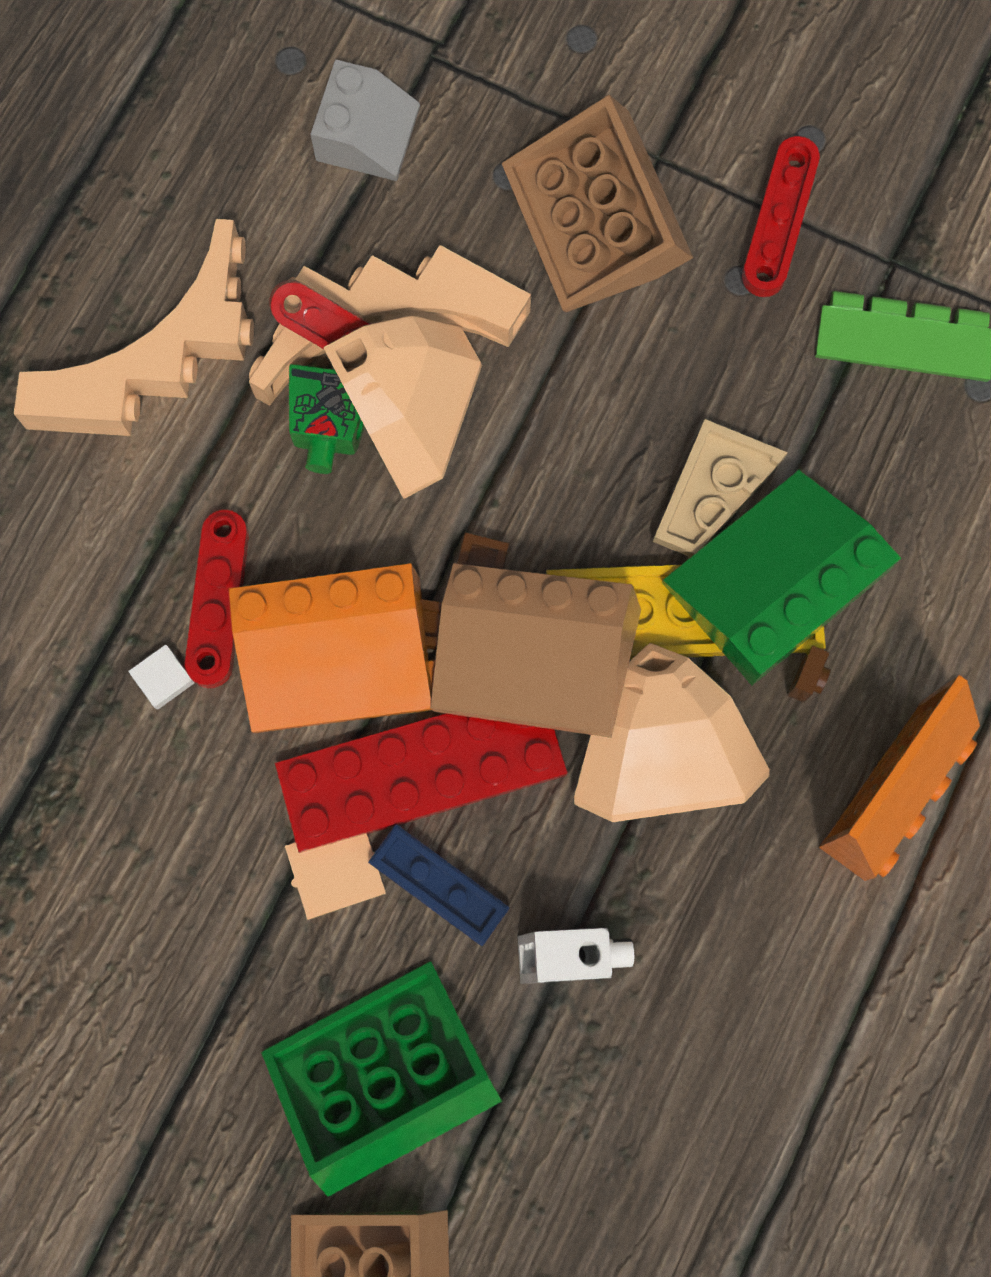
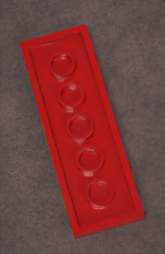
(411, 775)

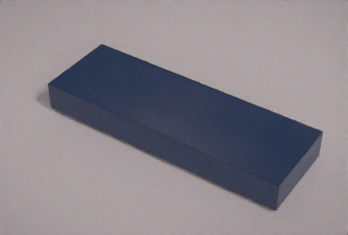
(439, 885)

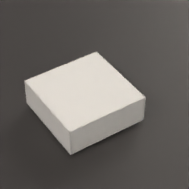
(161, 677)

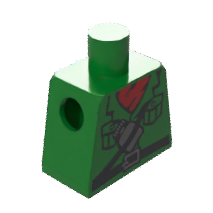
(322, 417)

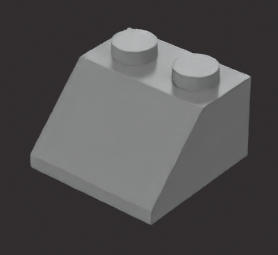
(363, 122)

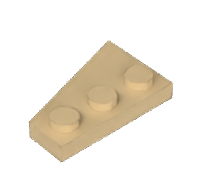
(713, 486)

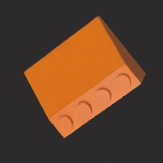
(332, 648)
(905, 781)

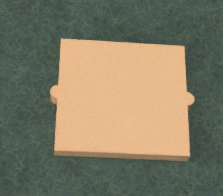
(335, 875)

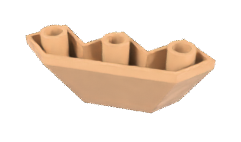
(410, 391)
(671, 746)

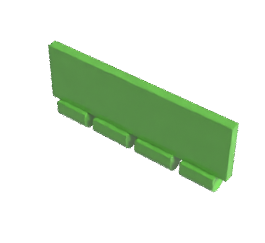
(905, 343)

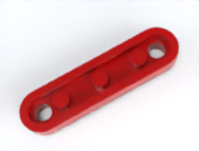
(781, 216)
(316, 316)
(218, 569)

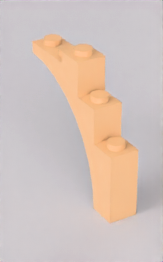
(443, 291)
(162, 363)

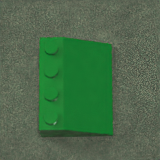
(780, 574)
(378, 1079)

